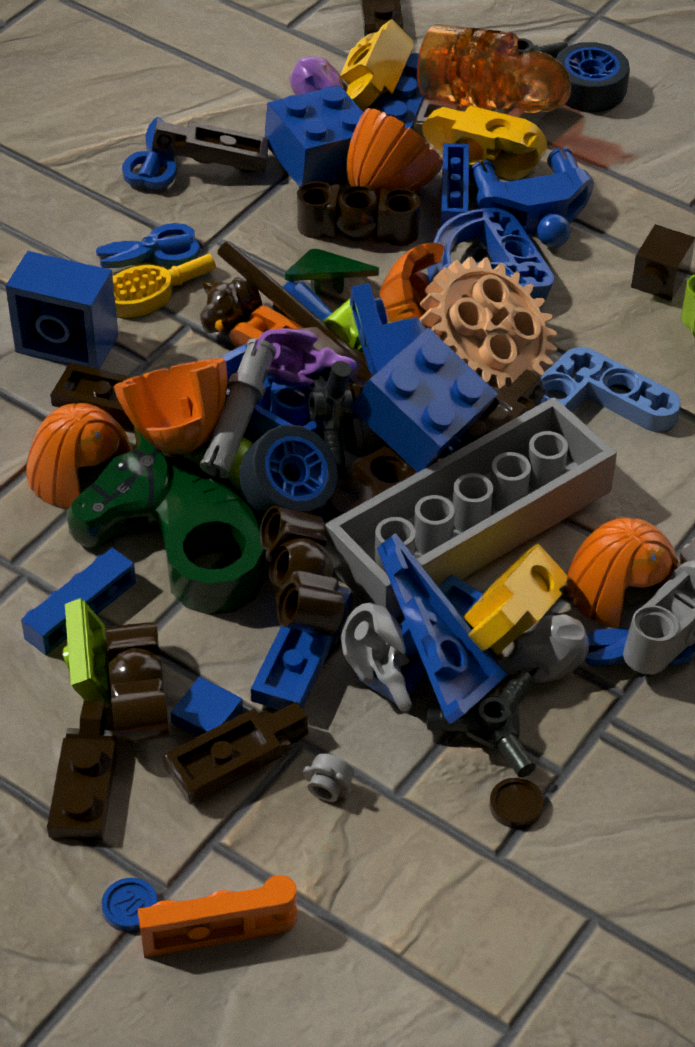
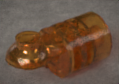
(487, 71)

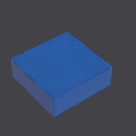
(205, 708)

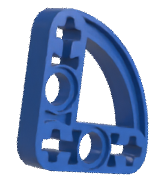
(501, 237)

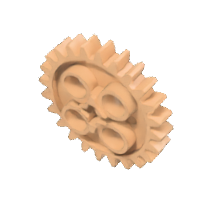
(489, 321)

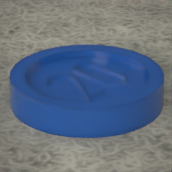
(123, 900)

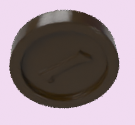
(516, 803)

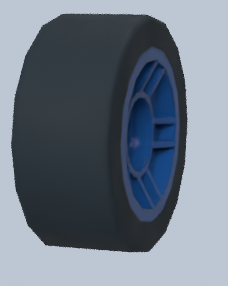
(597, 76)
(296, 453)

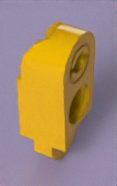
(376, 64)
(504, 140)
(516, 600)

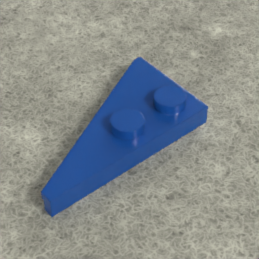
(452, 660)

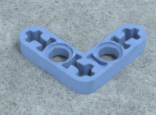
(645, 405)

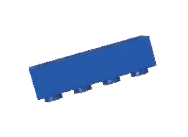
(454, 180)
(96, 585)

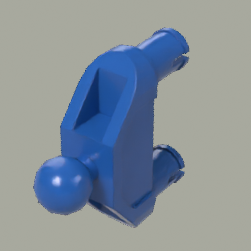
(539, 203)

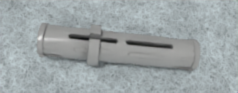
(245, 390)

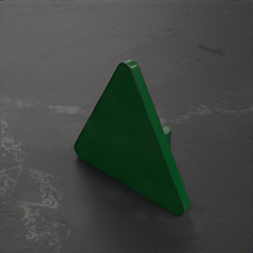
(325, 265)

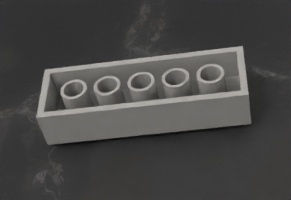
(475, 502)

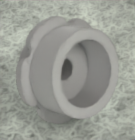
(329, 777)

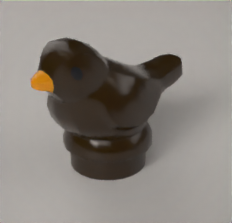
(228, 303)

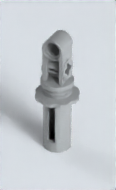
(666, 621)

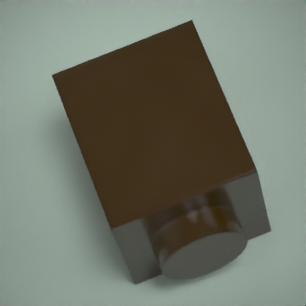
(663, 262)

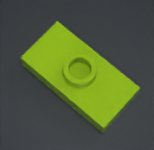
(87, 653)

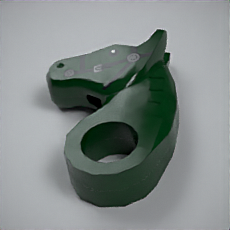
(194, 517)

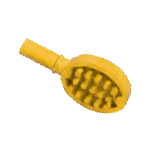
(149, 287)

